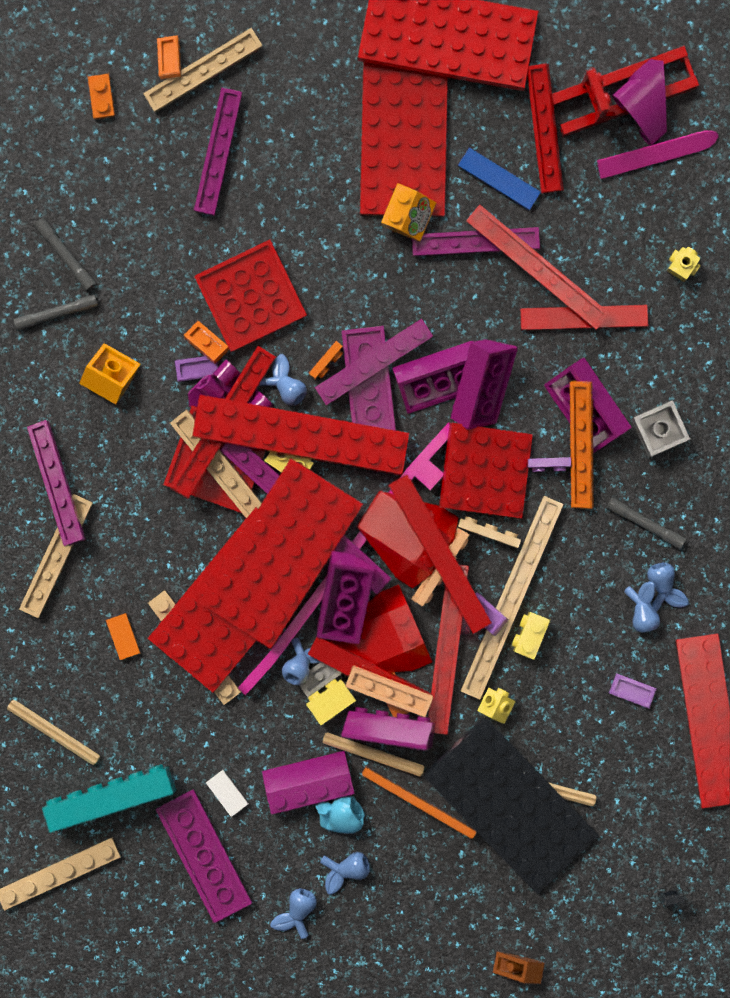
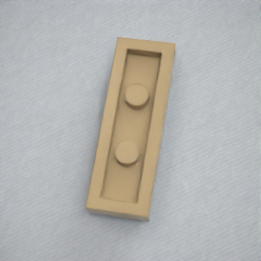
(489, 531)

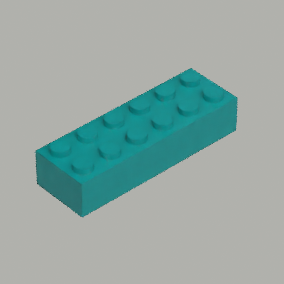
(108, 799)

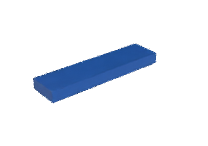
(499, 179)

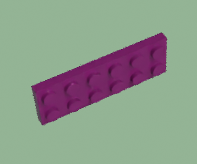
(371, 399)
(203, 856)

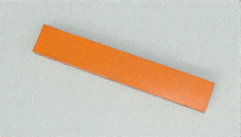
(581, 444)
(418, 802)

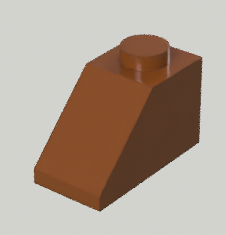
(518, 968)

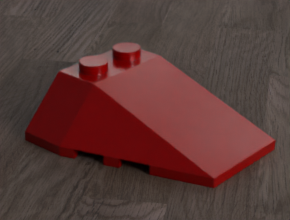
(396, 541)
(390, 634)

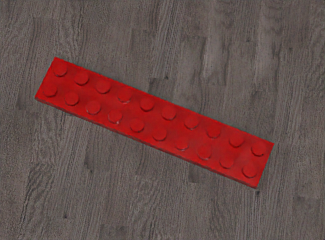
(300, 435)

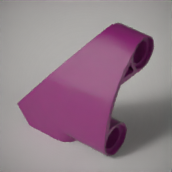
(646, 100)
(220, 384)

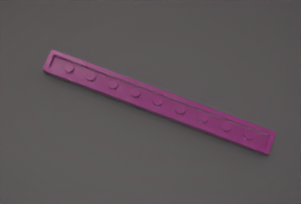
(266, 477)

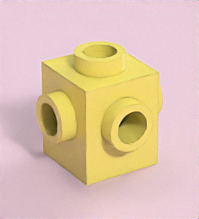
(680, 270)
(496, 705)

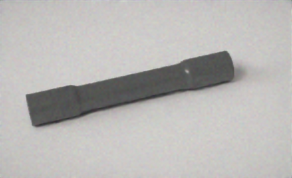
(79, 272)
(79, 305)
(666, 534)

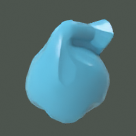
(341, 816)

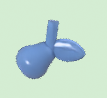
(290, 389)
(663, 576)
(645, 616)
(297, 669)
(354, 867)
(301, 904)

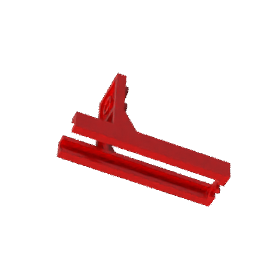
(593, 83)

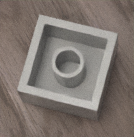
(660, 428)

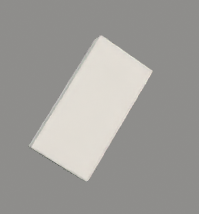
(227, 793)

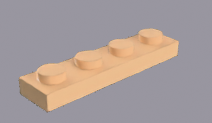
(424, 592)
(389, 691)

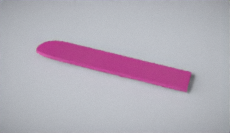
(656, 153)

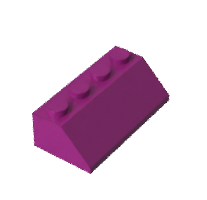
(431, 377)
(483, 383)
(607, 417)
(345, 598)
(389, 729)
(308, 782)

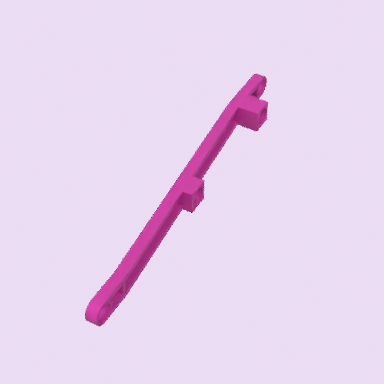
(425, 473)

